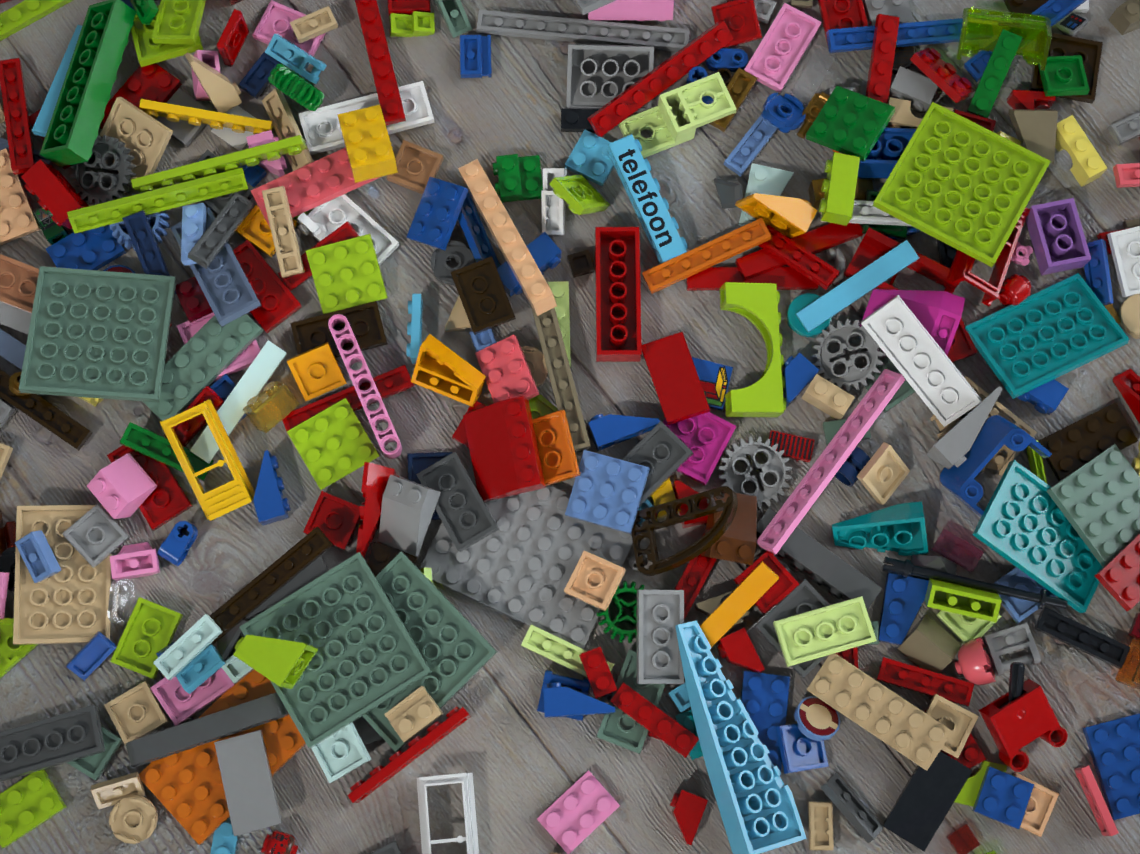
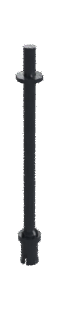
(907, 569)

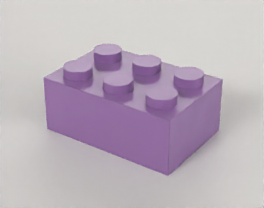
(1057, 236)

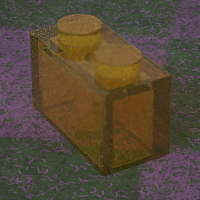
(270, 406)

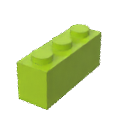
(839, 188)
(962, 600)

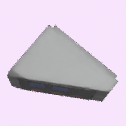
(1072, 24)

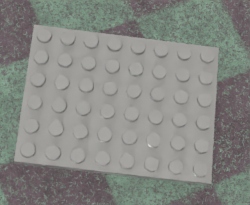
(529, 562)

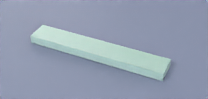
(247, 388)

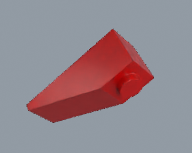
(1129, 387)

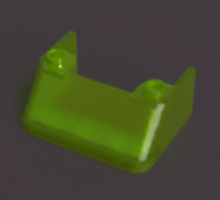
(983, 26)

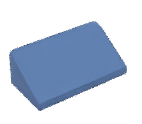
(38, 556)

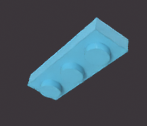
(414, 327)

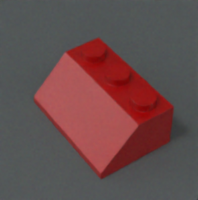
(53, 192)

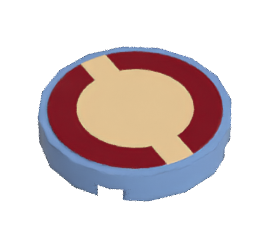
(816, 719)

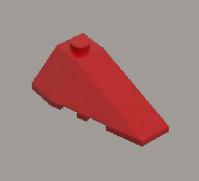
(373, 487)

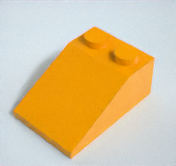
(784, 214)

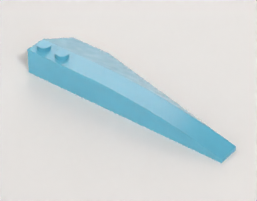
(747, 786)

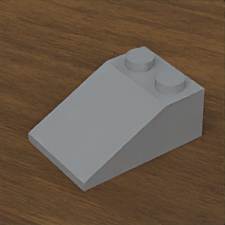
(406, 514)

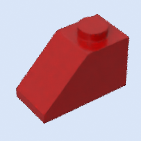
(682, 490)
(740, 651)
(687, 813)

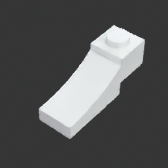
(552, 206)

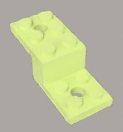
(680, 114)

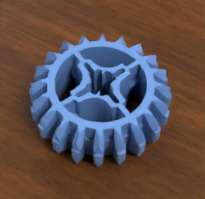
(157, 221)

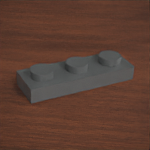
(852, 807)

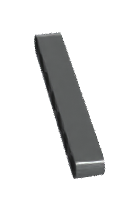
(205, 729)

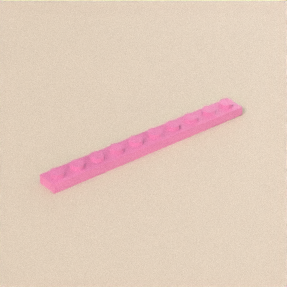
(830, 461)

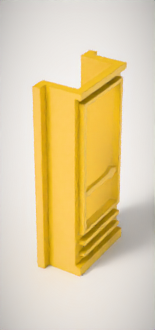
(227, 496)

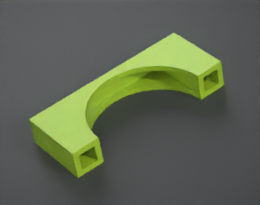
(760, 306)

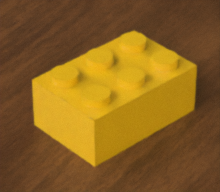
(367, 143)

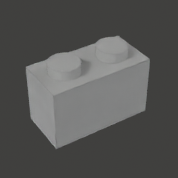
(913, 87)

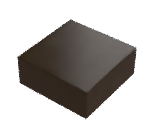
(580, 263)

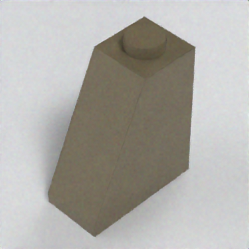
(1036, 130)

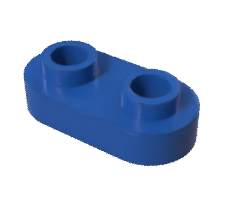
(727, 60)

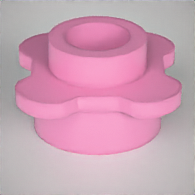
(1024, 258)

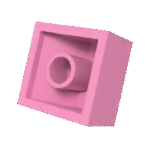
(122, 486)

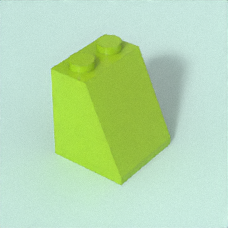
(275, 658)

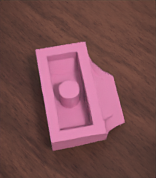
(135, 562)

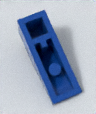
(615, 429)
(565, 702)

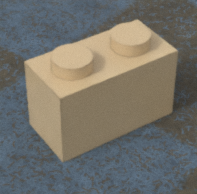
(828, 397)

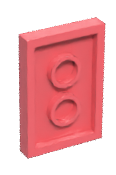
(506, 370)

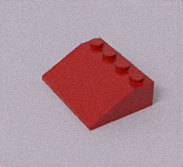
(504, 449)

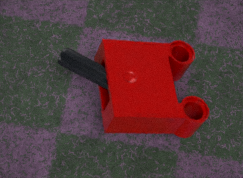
(1021, 718)

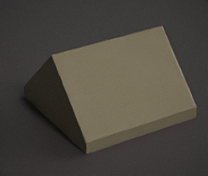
(929, 646)

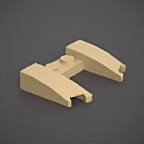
(1004, 455)

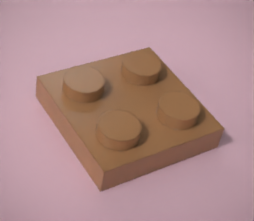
(415, 166)

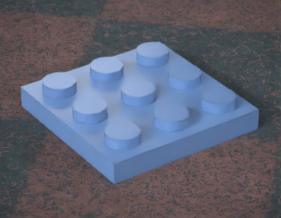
(607, 491)

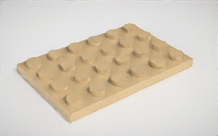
(67, 604)

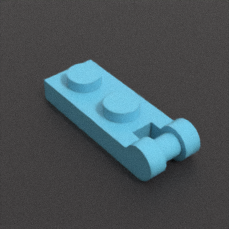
(295, 58)

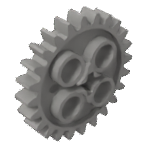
(853, 374)
(774, 465)

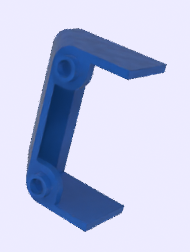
(992, 436)

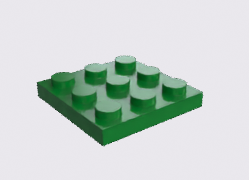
(850, 123)

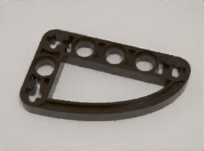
(712, 536)

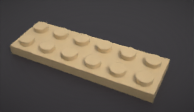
(879, 711)

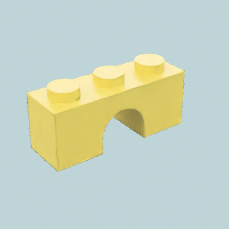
(1086, 161)

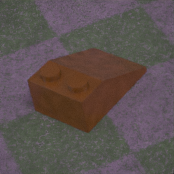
(740, 538)

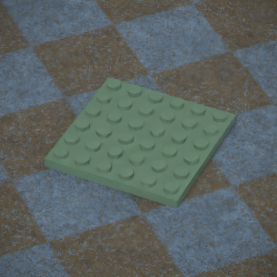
(98, 334)
(441, 634)
(360, 647)

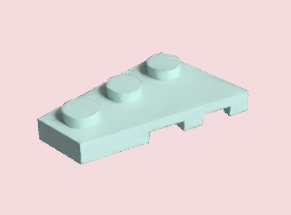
(764, 181)

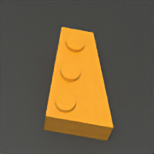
(447, 372)

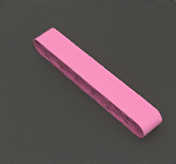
(360, 376)

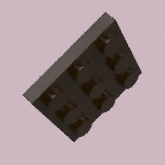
(1069, 46)

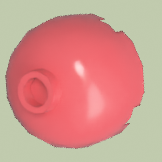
(975, 663)

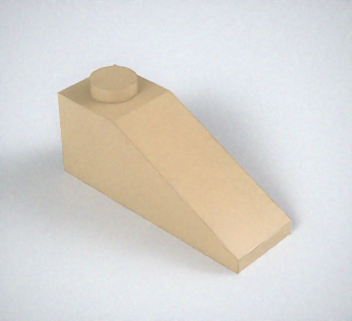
(216, 85)

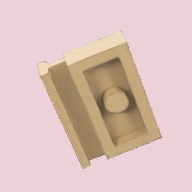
(413, 714)

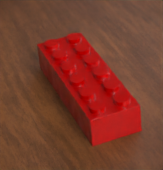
(617, 294)

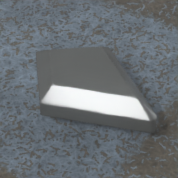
(728, 193)

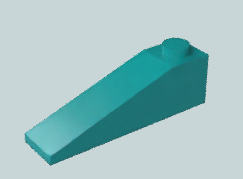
(894, 529)

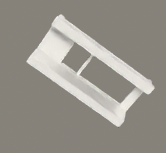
(469, 810)

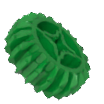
(296, 87)
(611, 625)

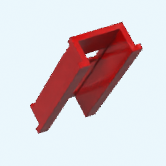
(876, 245)
(963, 265)

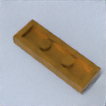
(738, 89)

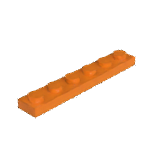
(706, 255)

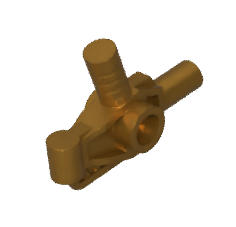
(812, 111)

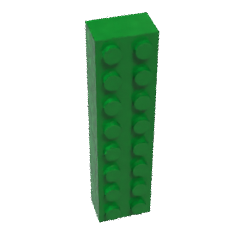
(88, 83)

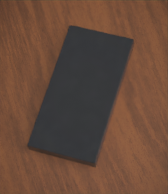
(927, 800)

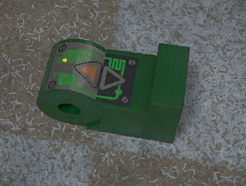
(48, 226)

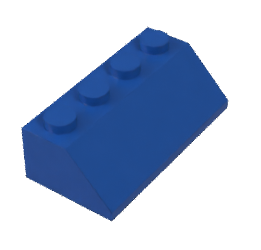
(885, 153)

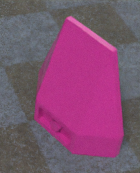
(935, 310)

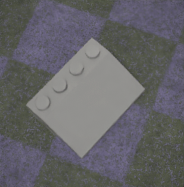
(603, 72)

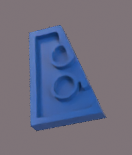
(900, 606)

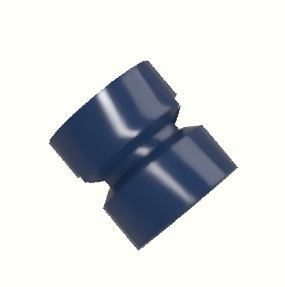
(852, 467)

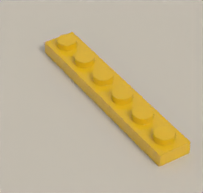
(197, 116)

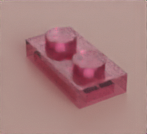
(957, 550)

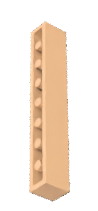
(507, 237)

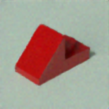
(1029, 100)

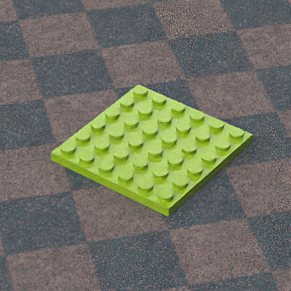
(961, 184)

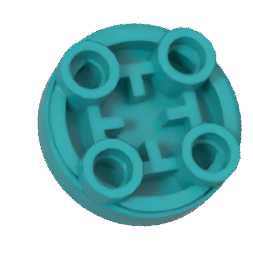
(797, 305)

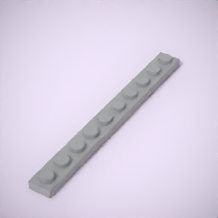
(581, 30)

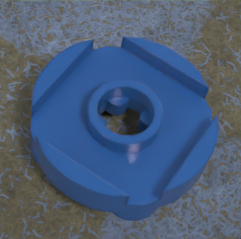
(774, 108)

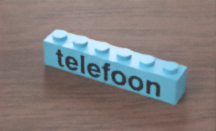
(646, 199)

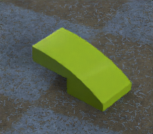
(412, 25)

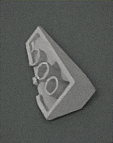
(957, 442)

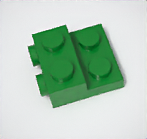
(518, 177)

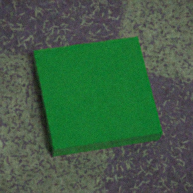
(1064, 76)

